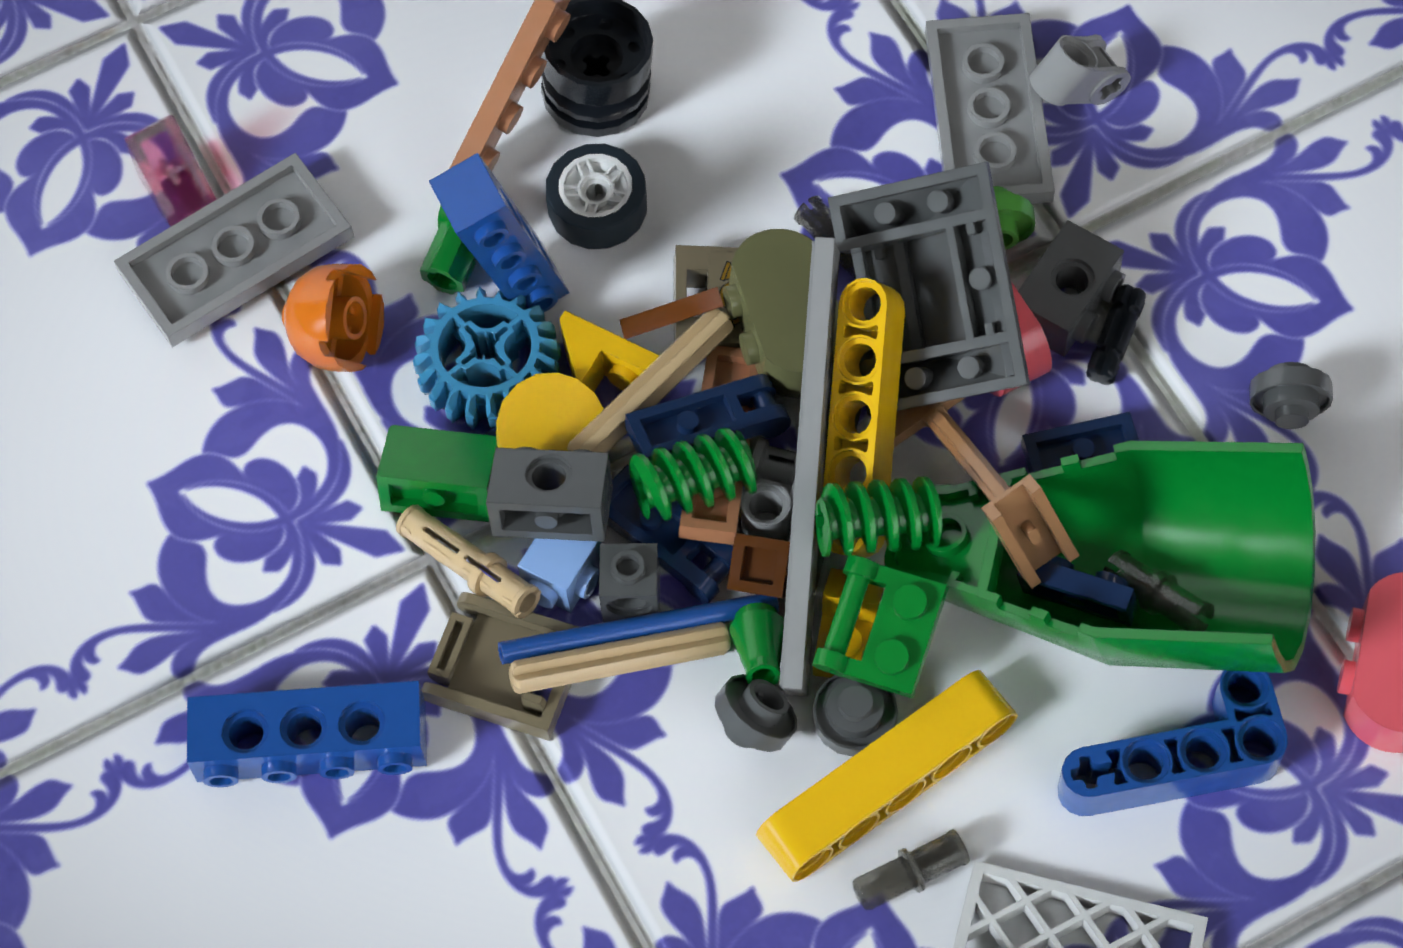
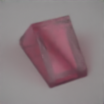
(169, 170)

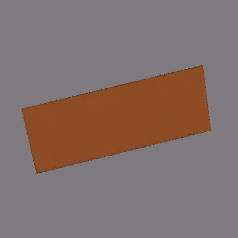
(671, 313)

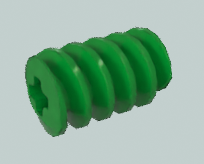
(692, 472)
(877, 513)

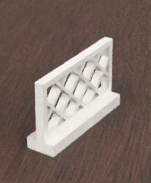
(1075, 898)

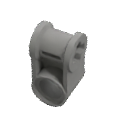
(1078, 73)
(774, 492)

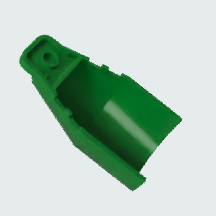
(1211, 513)

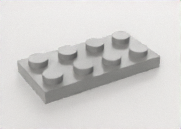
(988, 103)
(234, 249)

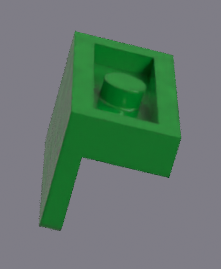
(436, 470)

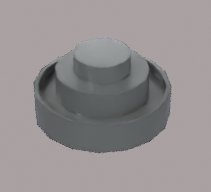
(1290, 394)
(755, 714)
(852, 714)

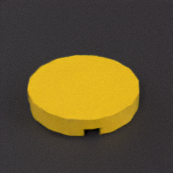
(545, 412)

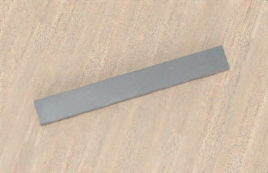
(809, 467)

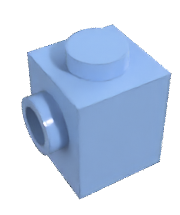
(561, 570)

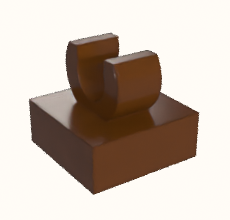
(759, 565)

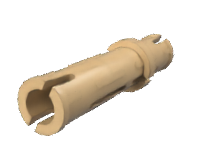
(511, 590)

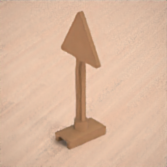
(1017, 513)

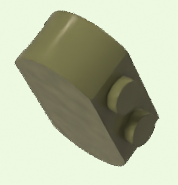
(771, 302)

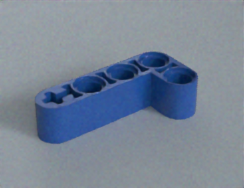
(1167, 754)

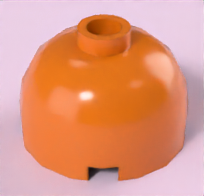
(334, 317)

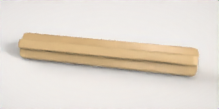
(655, 381)
(619, 657)

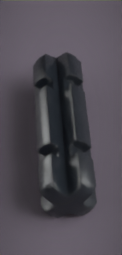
(1116, 334)

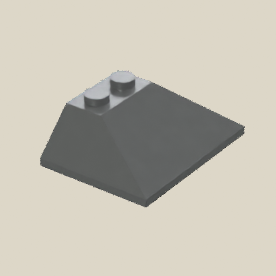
(947, 258)

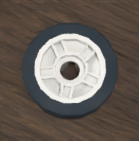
(577, 181)

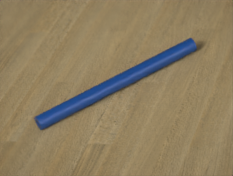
(627, 628)

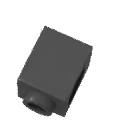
(629, 580)

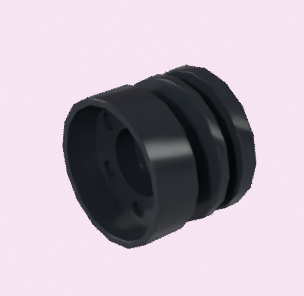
(599, 68)

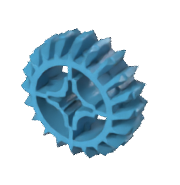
(484, 329)

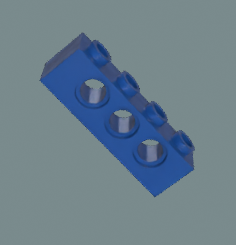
(498, 234)
(221, 721)

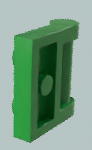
(899, 632)

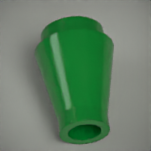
(759, 640)

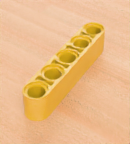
(853, 391)
(886, 775)

